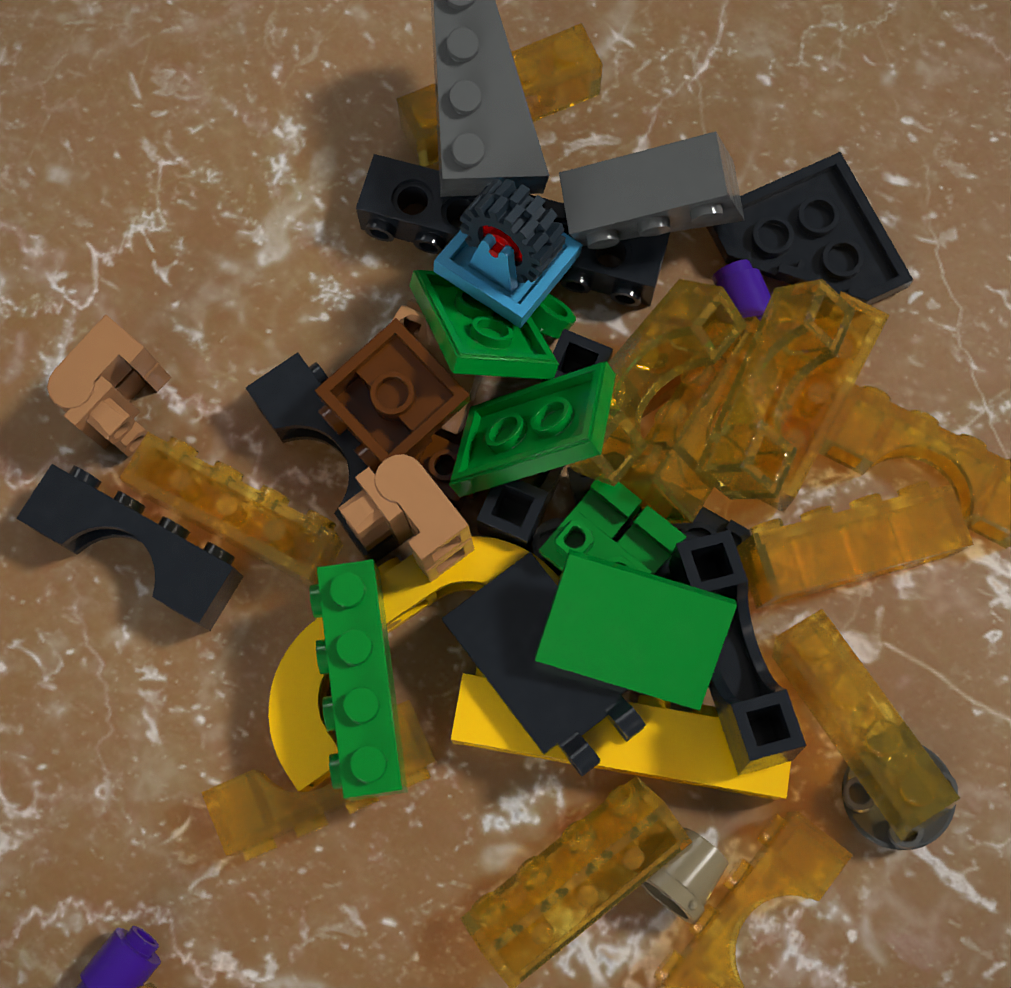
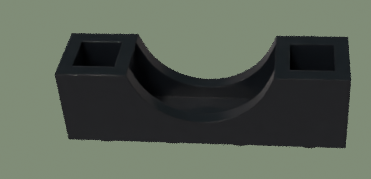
(291, 408)
(517, 507)
(78, 515)
(748, 700)

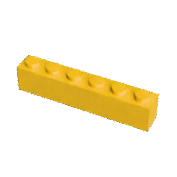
(669, 748)

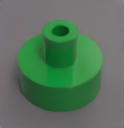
(553, 317)

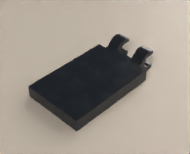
(554, 706)

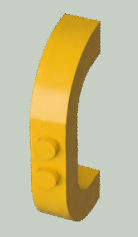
(298, 686)

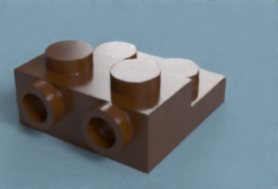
(390, 396)

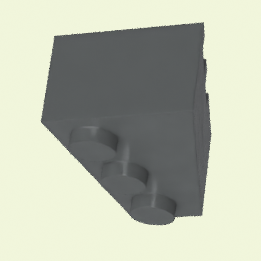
(652, 192)

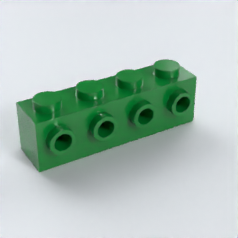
(360, 681)

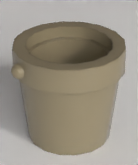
(688, 878)

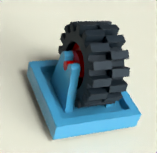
(508, 251)

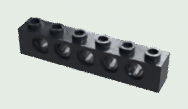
(397, 184)

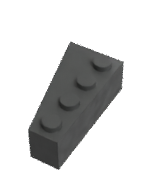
(480, 103)

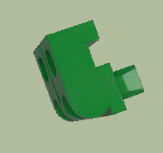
(601, 519)

